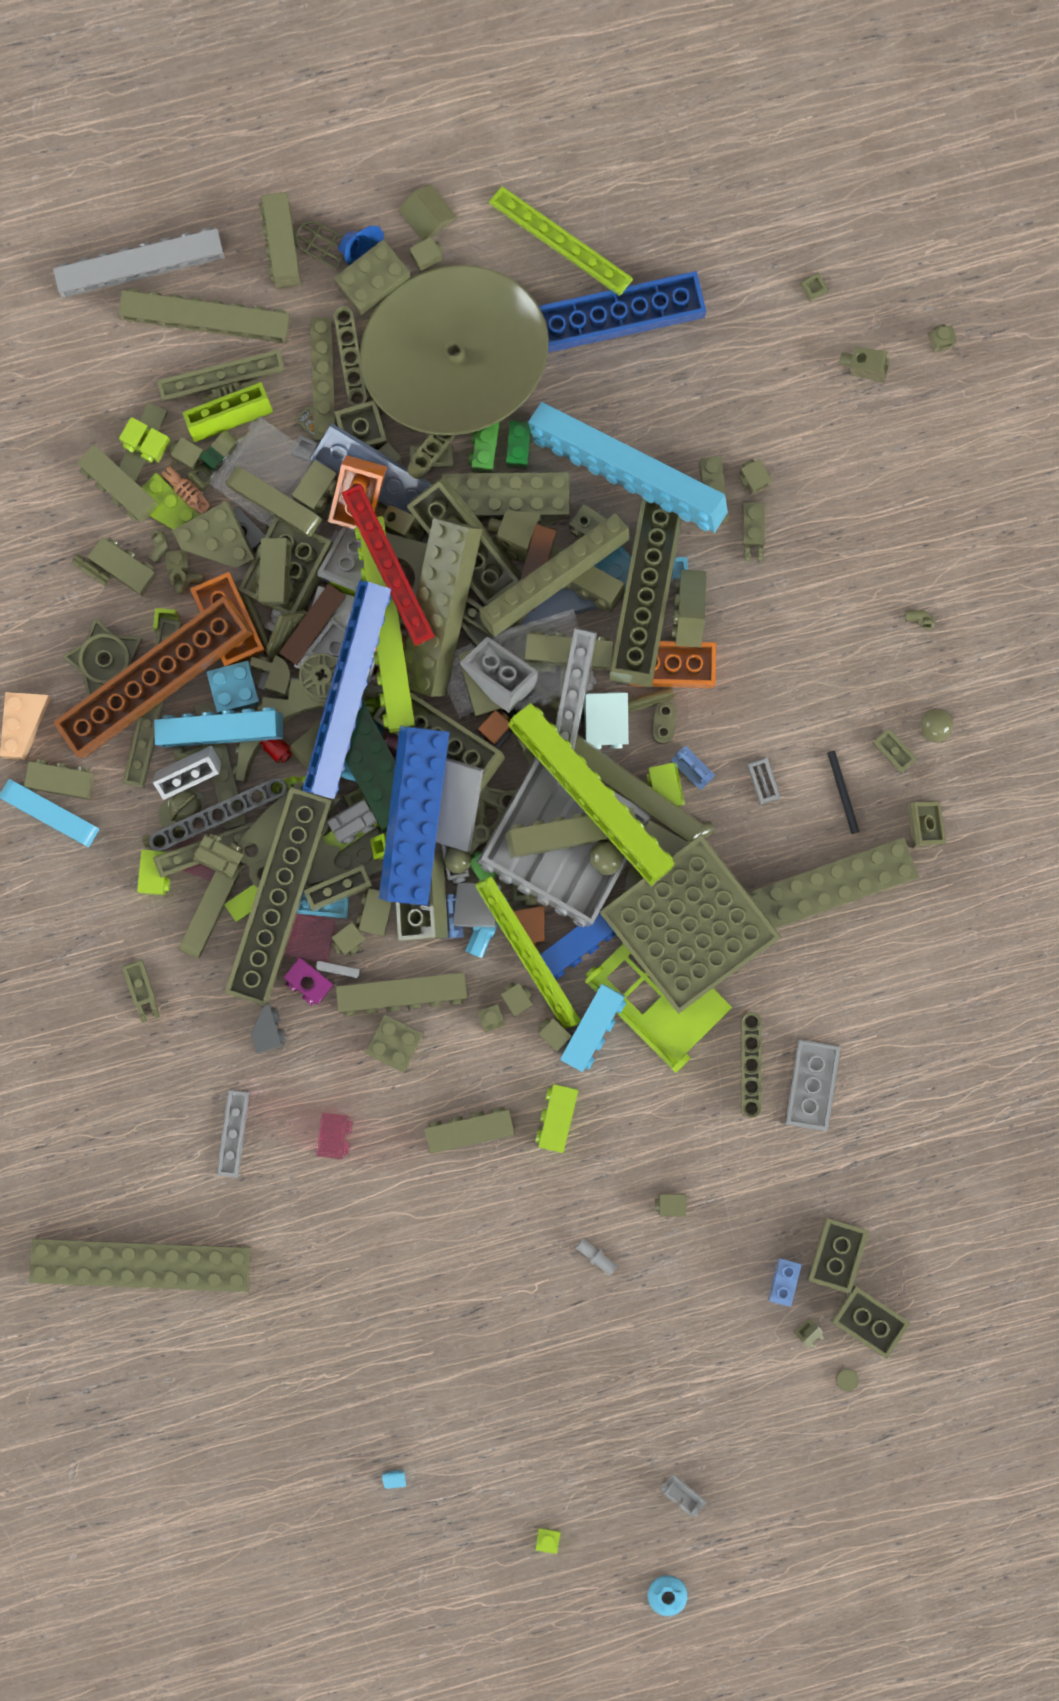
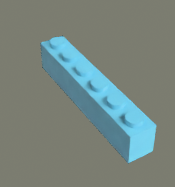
(218, 729)

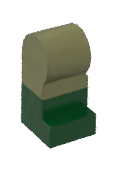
(218, 450)

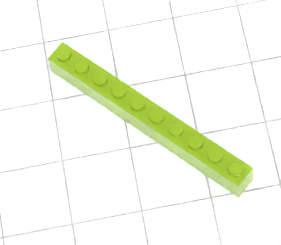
(389, 653)
(591, 794)

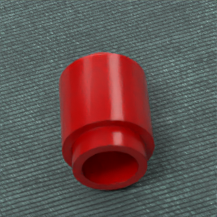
(277, 750)

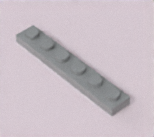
(575, 684)

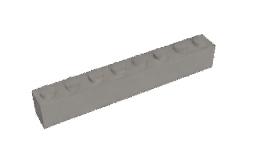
(138, 262)

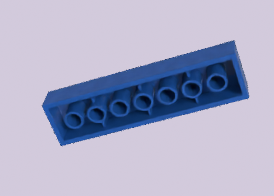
(635, 311)
(413, 815)

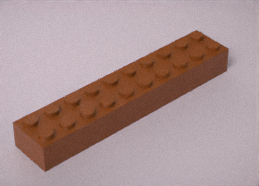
(153, 677)

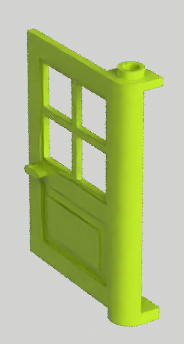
(661, 1026)

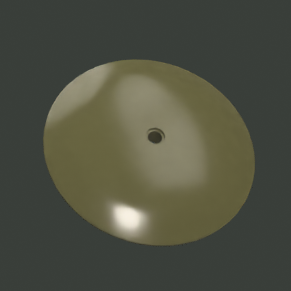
(447, 312)

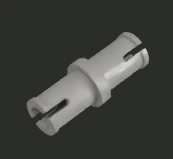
(596, 1256)

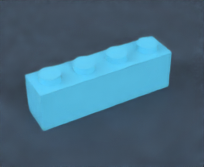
(593, 1027)

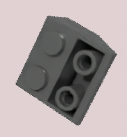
(266, 1031)

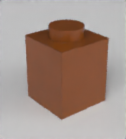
(495, 727)

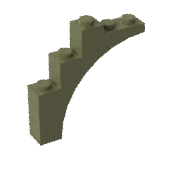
(297, 703)

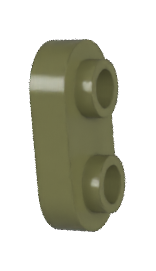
(664, 722)

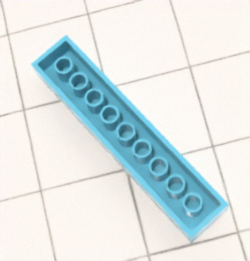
(628, 467)

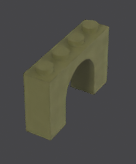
(410, 554)

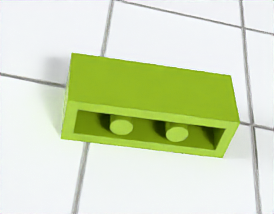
(557, 1118)

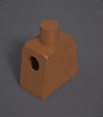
(533, 923)

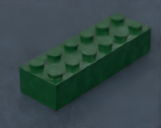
(371, 766)

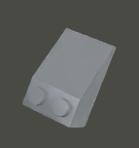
(500, 674)

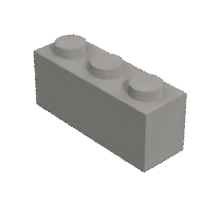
(187, 772)

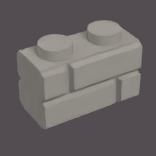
(352, 822)

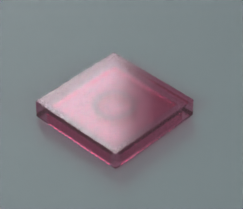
(311, 938)

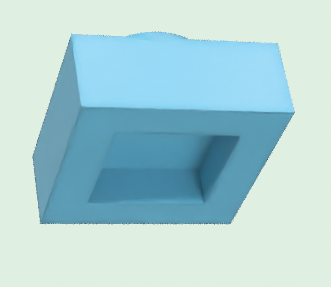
(679, 563)

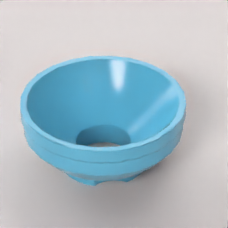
(664, 1584)

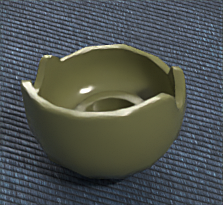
(936, 725)
(606, 858)

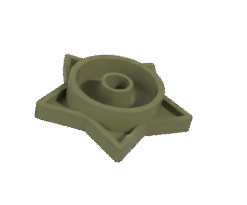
(102, 644)

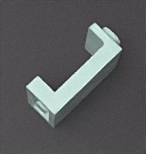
(606, 719)

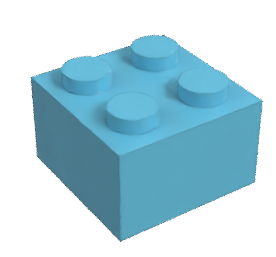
(233, 687)

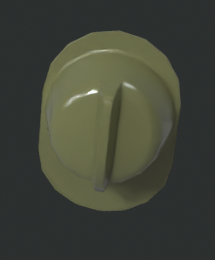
(180, 807)

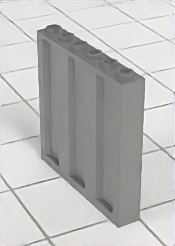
(559, 876)

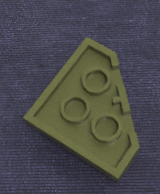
(216, 537)

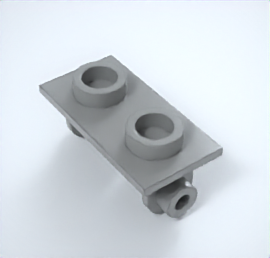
(677, 1490)

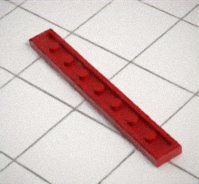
(387, 564)

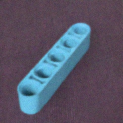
(48, 813)

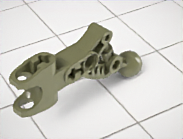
(460, 861)

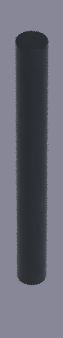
(843, 792)

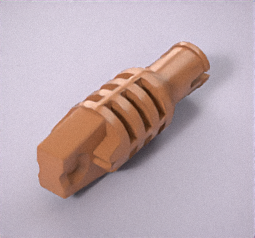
(187, 491)

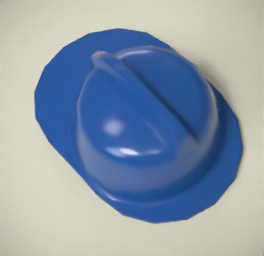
(357, 243)

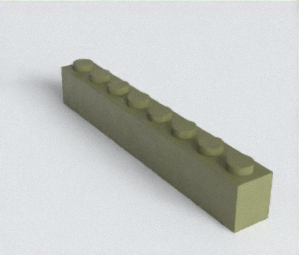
(204, 316)
(554, 575)

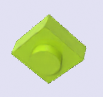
(547, 1540)

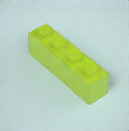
(227, 412)

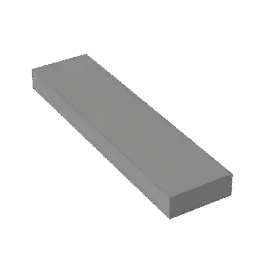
(233, 1133)

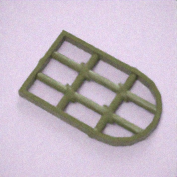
(316, 234)

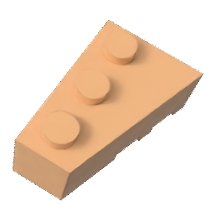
(20, 723)

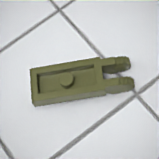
(754, 528)
(140, 988)

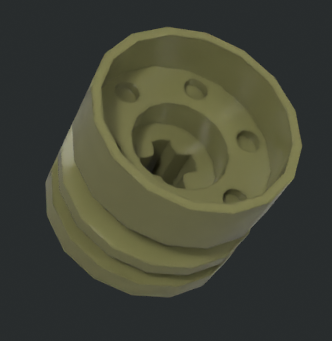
(309, 672)

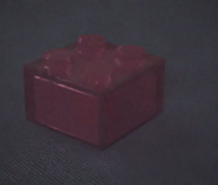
(333, 1136)

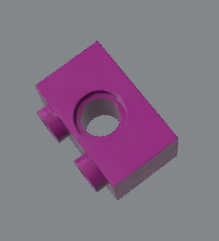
(320, 987)

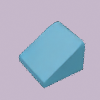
(394, 1479)

